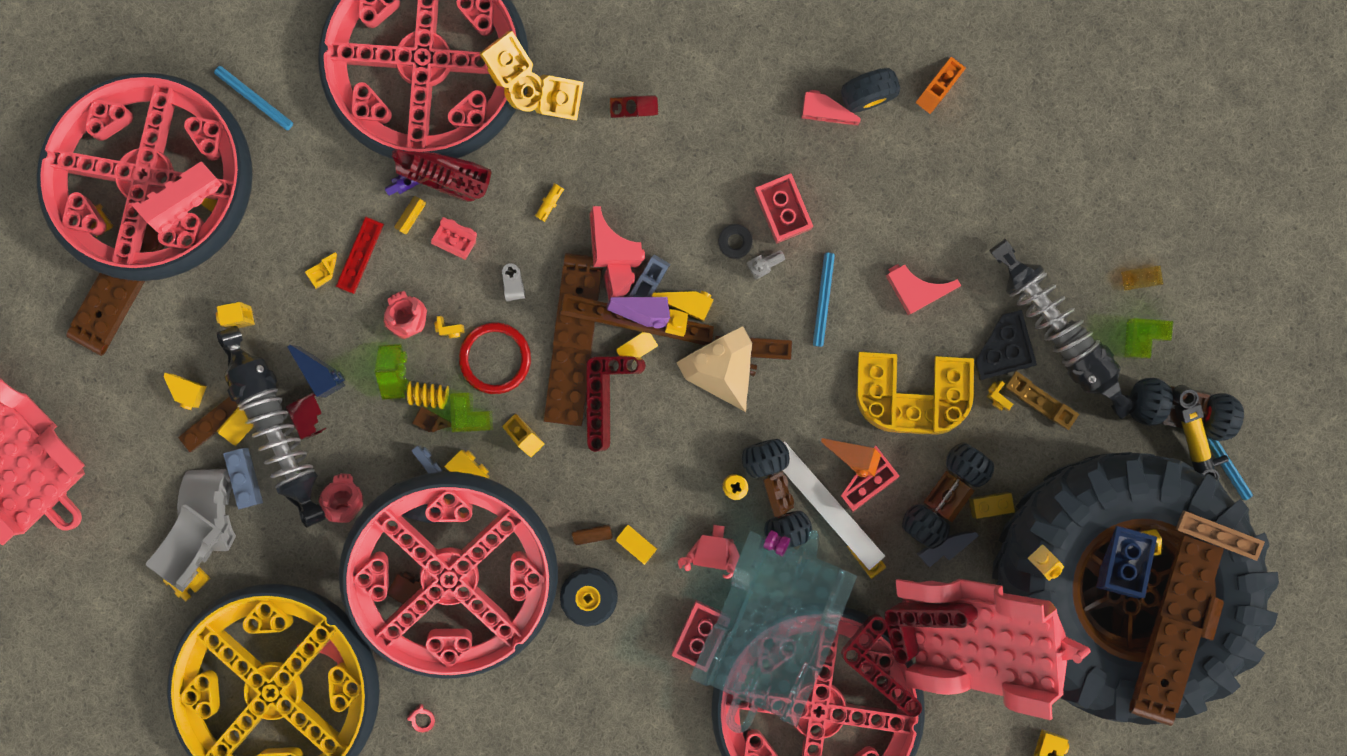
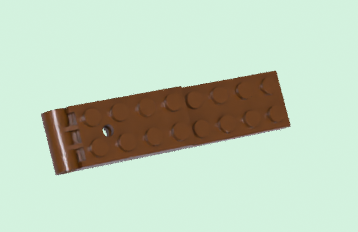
(113, 299)
(572, 344)
(1176, 632)

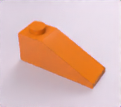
(940, 85)
(859, 458)

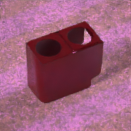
(645, 106)
(304, 416)

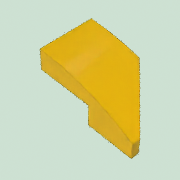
(323, 271)

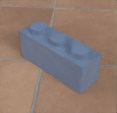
(243, 478)

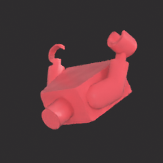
(713, 553)

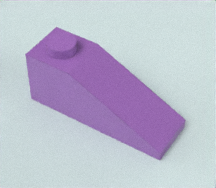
(643, 310)

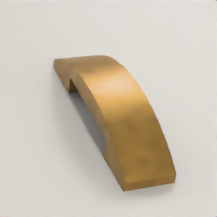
(1041, 401)

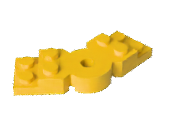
(513, 70)

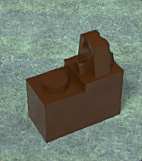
(405, 587)

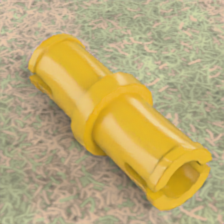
(549, 202)

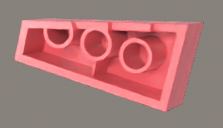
(178, 197)

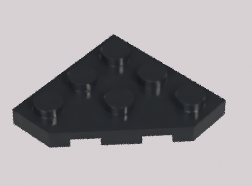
(1006, 348)

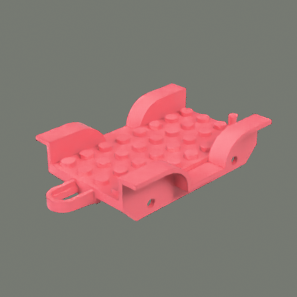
(33, 467)
(1008, 651)

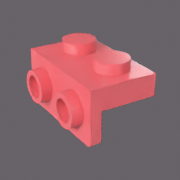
(454, 238)

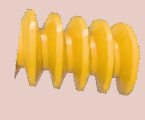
(427, 396)
(733, 479)

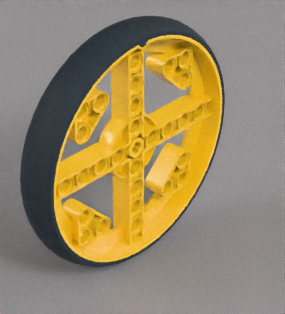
(284, 601)

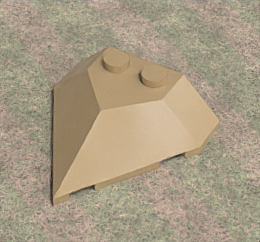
(722, 367)

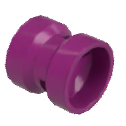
(776, 543)

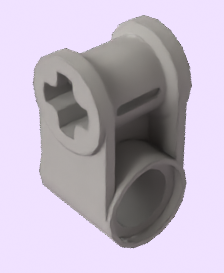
(513, 286)

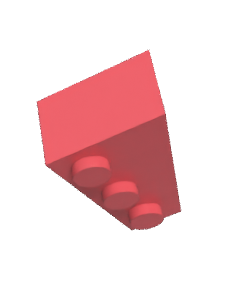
(865, 488)

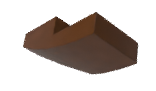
(430, 421)

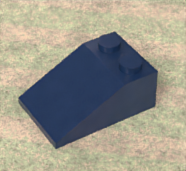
(320, 376)
(1127, 563)

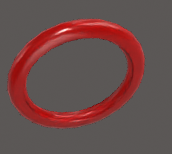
(525, 358)

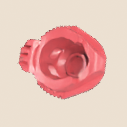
(404, 315)
(341, 499)

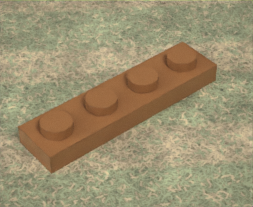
(1220, 535)

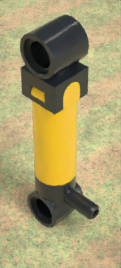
(1191, 415)

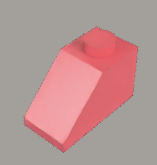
(618, 280)

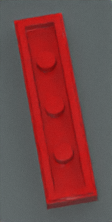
(359, 255)

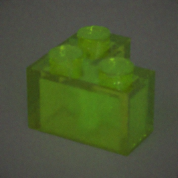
(1141, 334)
(391, 371)
(463, 417)

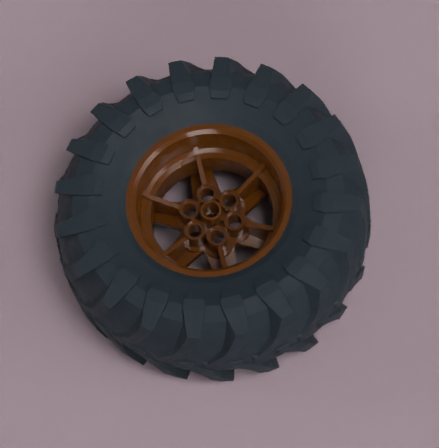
(1077, 515)

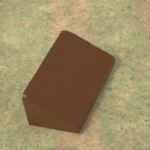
(592, 534)
(1211, 617)

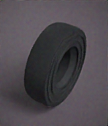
(739, 230)

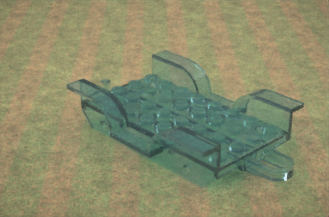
(774, 629)

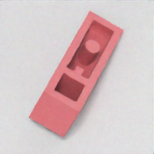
(823, 108)

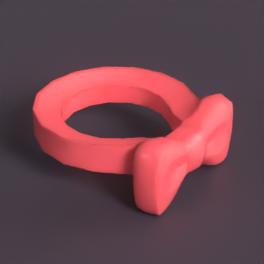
(411, 717)

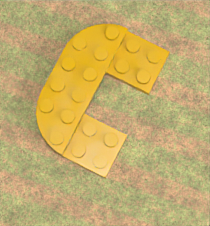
(914, 412)

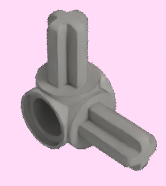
(761, 265)

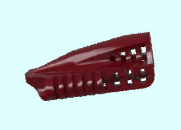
(440, 170)

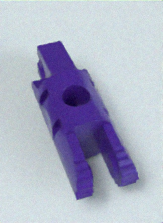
(399, 185)

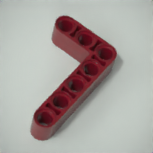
(603, 395)
(905, 616)
(876, 671)

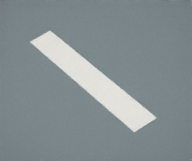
(832, 511)

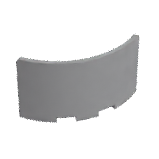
(207, 495)
(184, 548)

